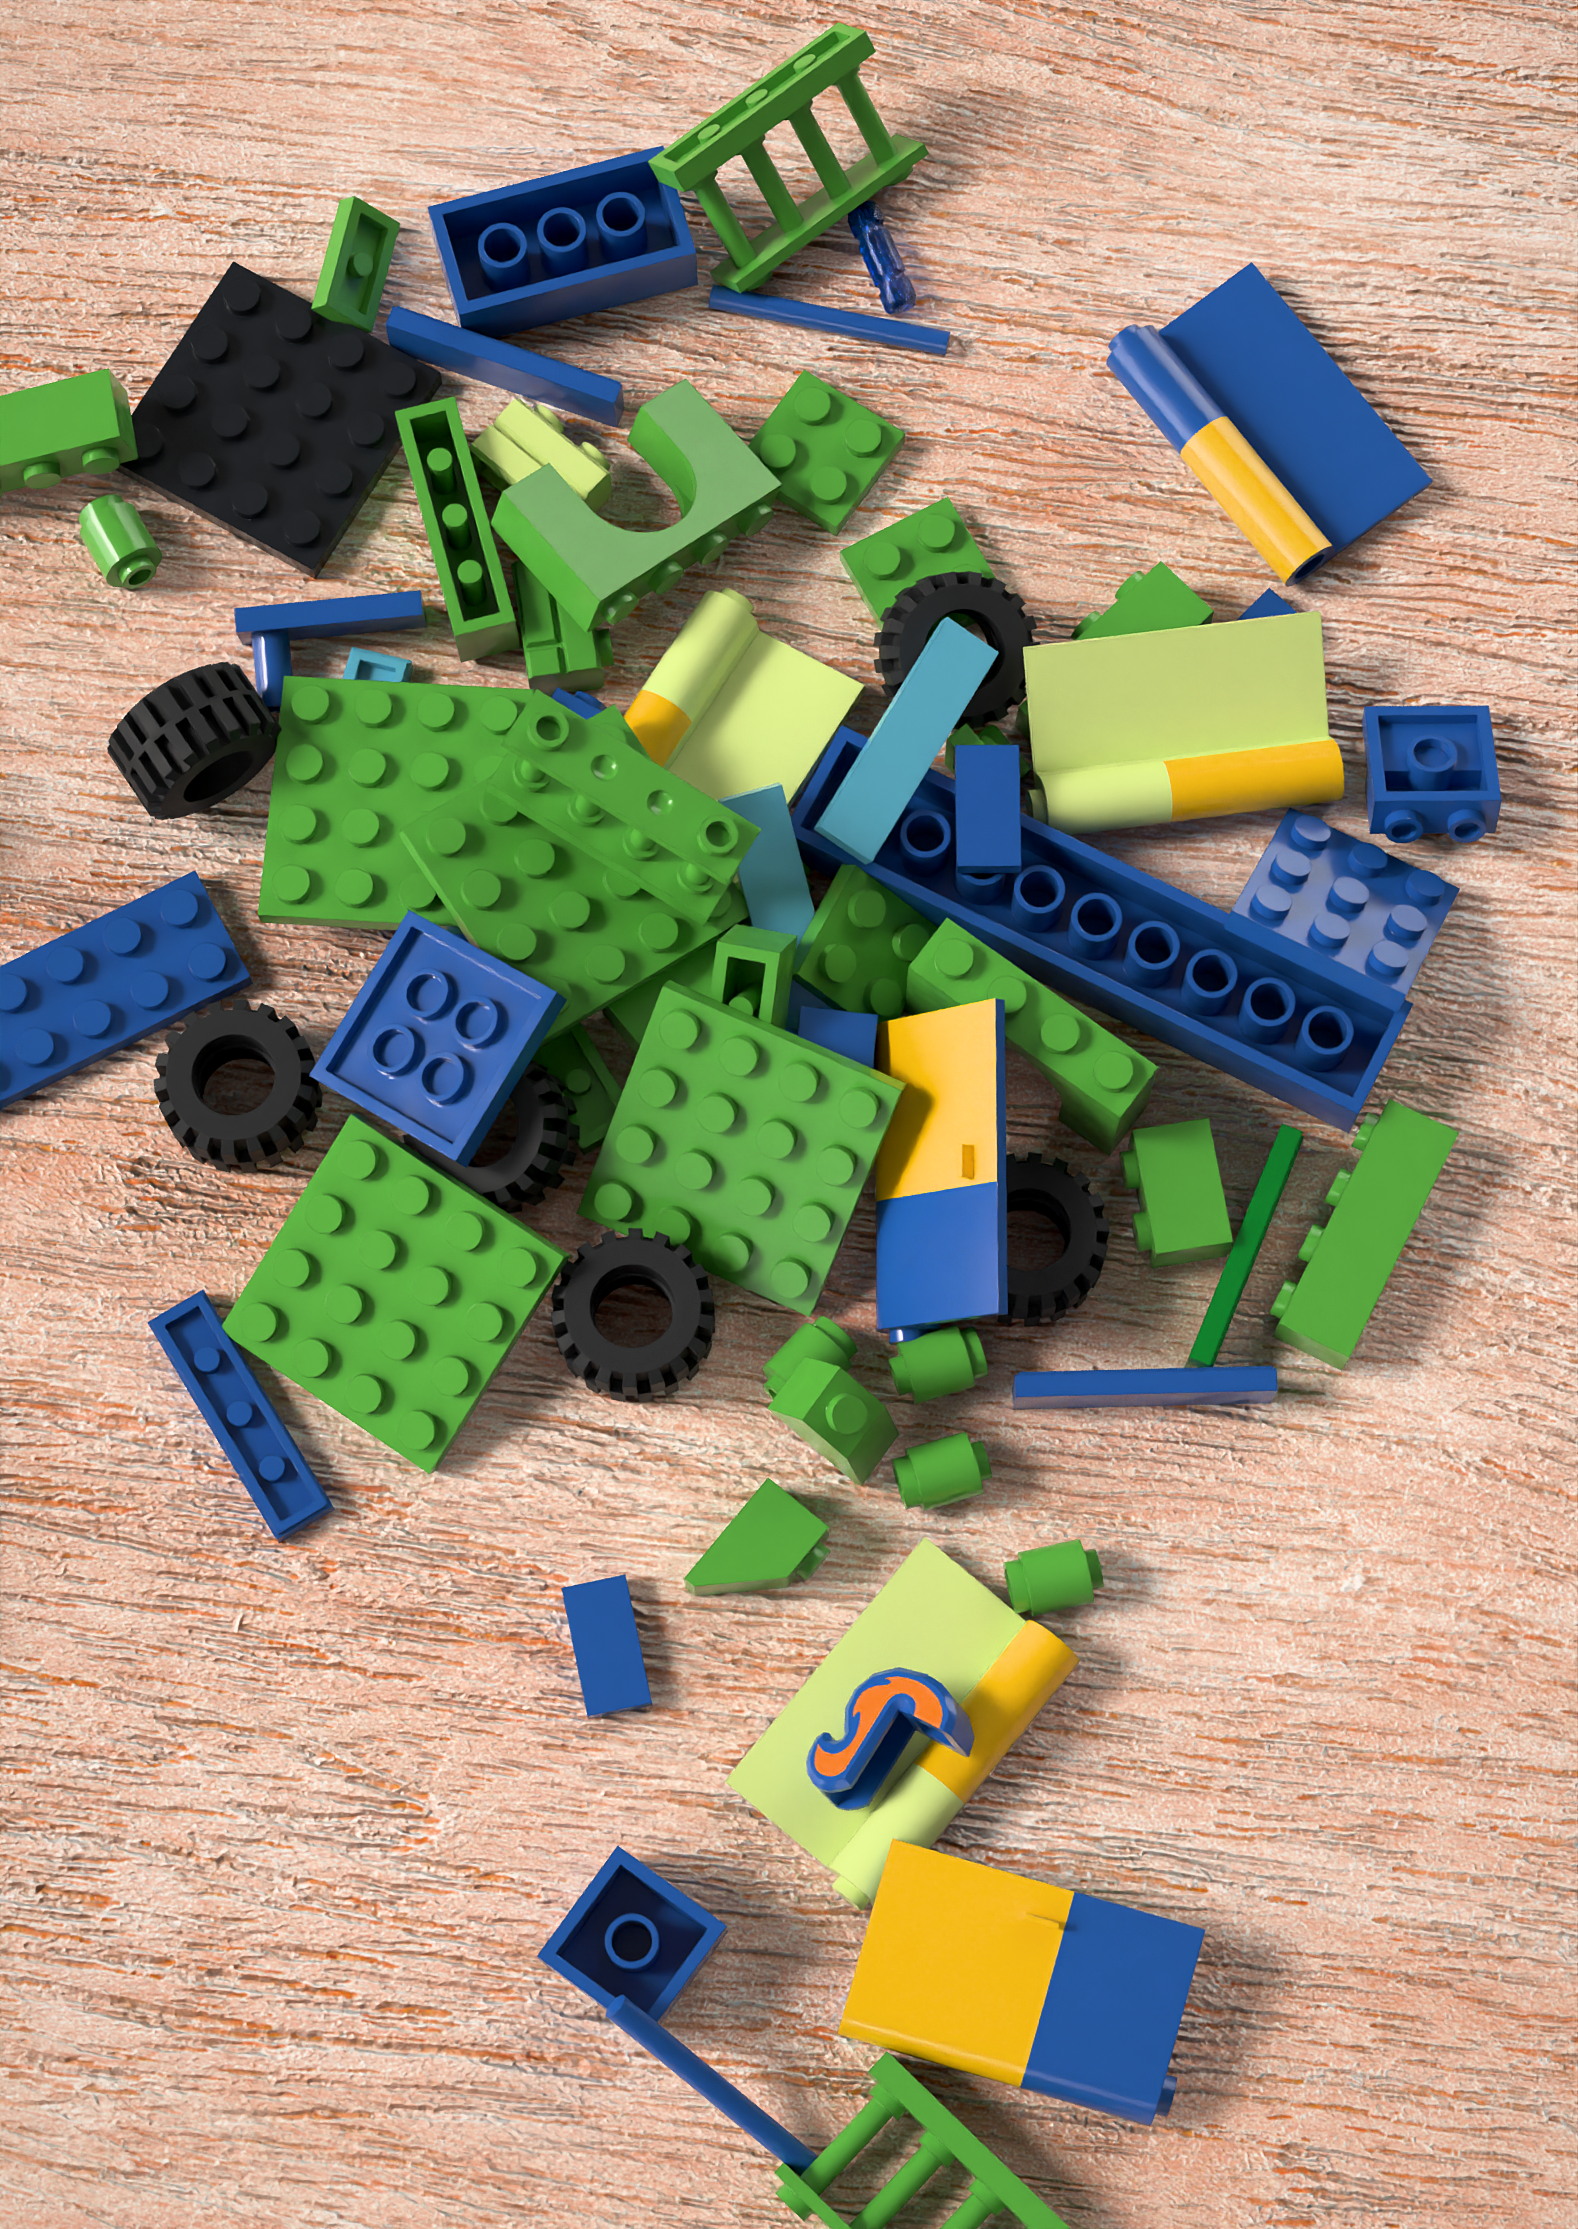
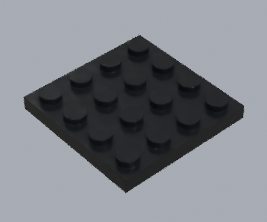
(274, 419)

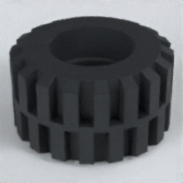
(990, 607)
(194, 740)
(230, 1037)
(536, 1153)
(1084, 1230)
(623, 1263)

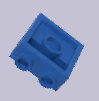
(1430, 772)

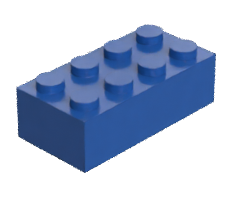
(563, 246)

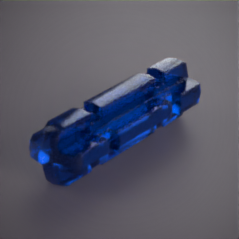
(882, 258)

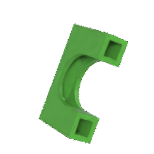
(604, 569)
(1095, 1073)

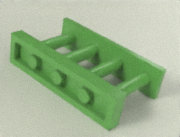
(741, 130)
(621, 807)
(942, 2144)

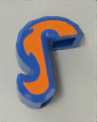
(877, 1729)

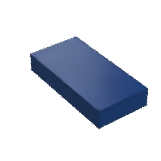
(987, 809)
(606, 1646)

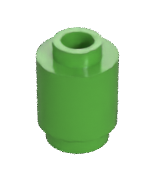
(119, 542)
(818, 1341)
(938, 1364)
(941, 1472)
(1053, 1578)

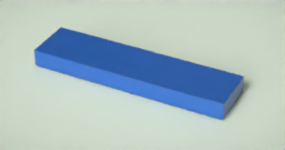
(506, 366)
(1144, 1387)
(241, 1416)

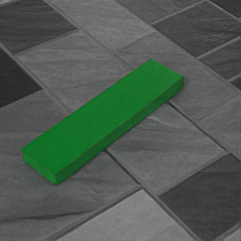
(1245, 1248)

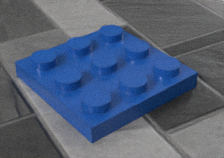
(1342, 909)
(438, 1038)

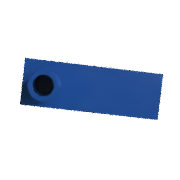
(274, 626)

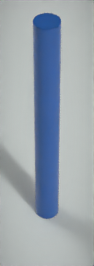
(830, 320)
(710, 2084)

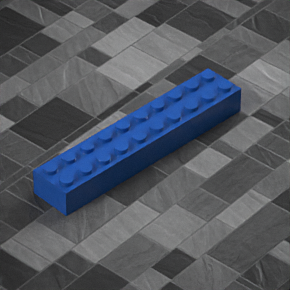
(1125, 947)

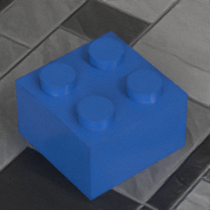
(633, 1938)

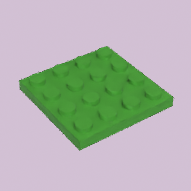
(355, 771)
(551, 904)
(741, 1146)
(394, 1292)

